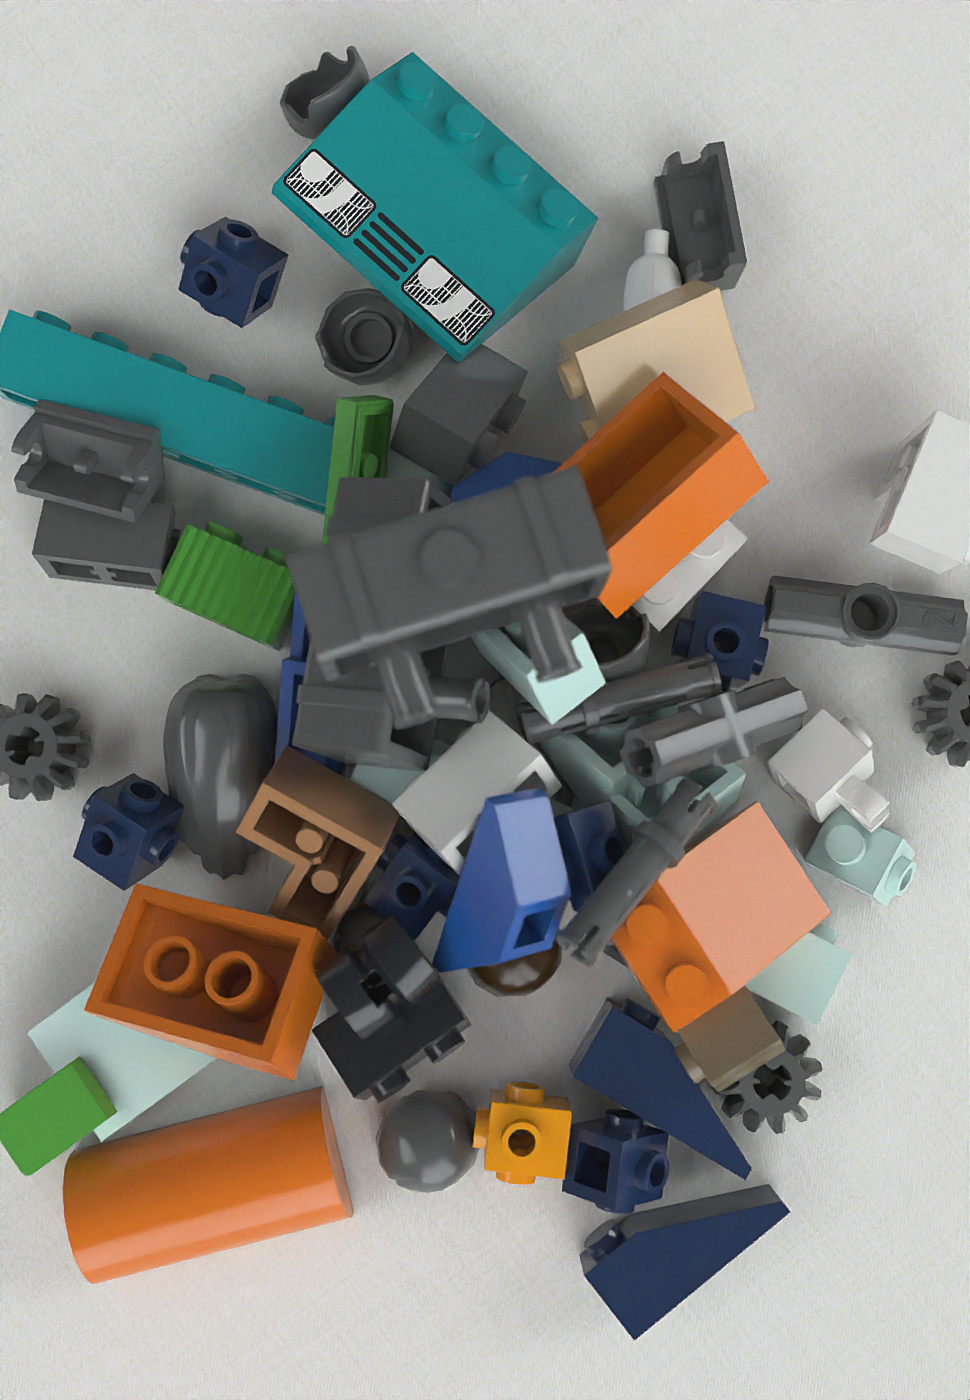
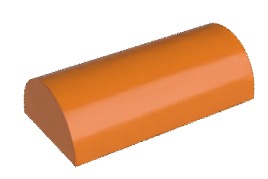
(204, 1186)

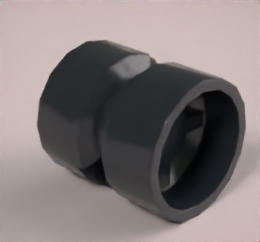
(398, 962)

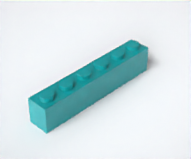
(198, 420)

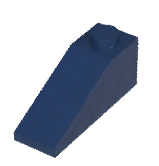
(640, 1071)
(670, 1251)

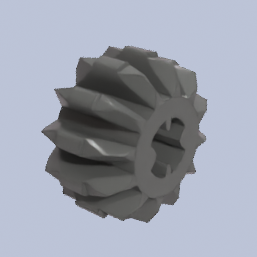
(943, 707)
(46, 725)
(772, 1102)

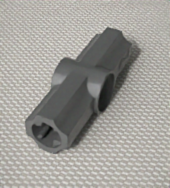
(901, 618)
(713, 731)

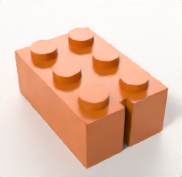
(661, 484)

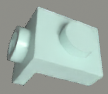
(866, 861)

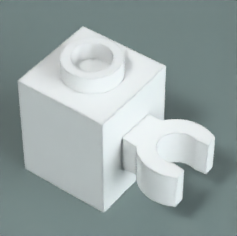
(828, 768)

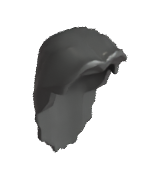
(216, 758)

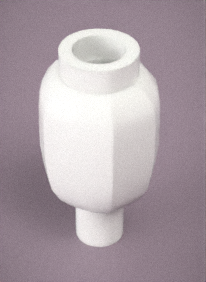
(652, 272)

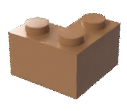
(322, 828)

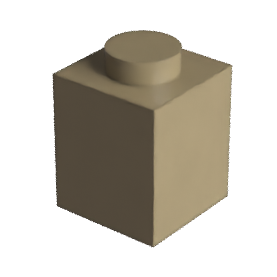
(728, 1041)

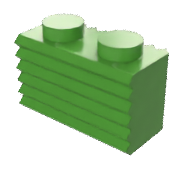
(231, 584)

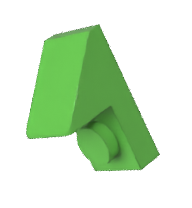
(53, 1117)

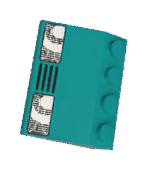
(436, 206)

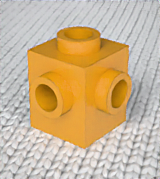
(533, 1154)

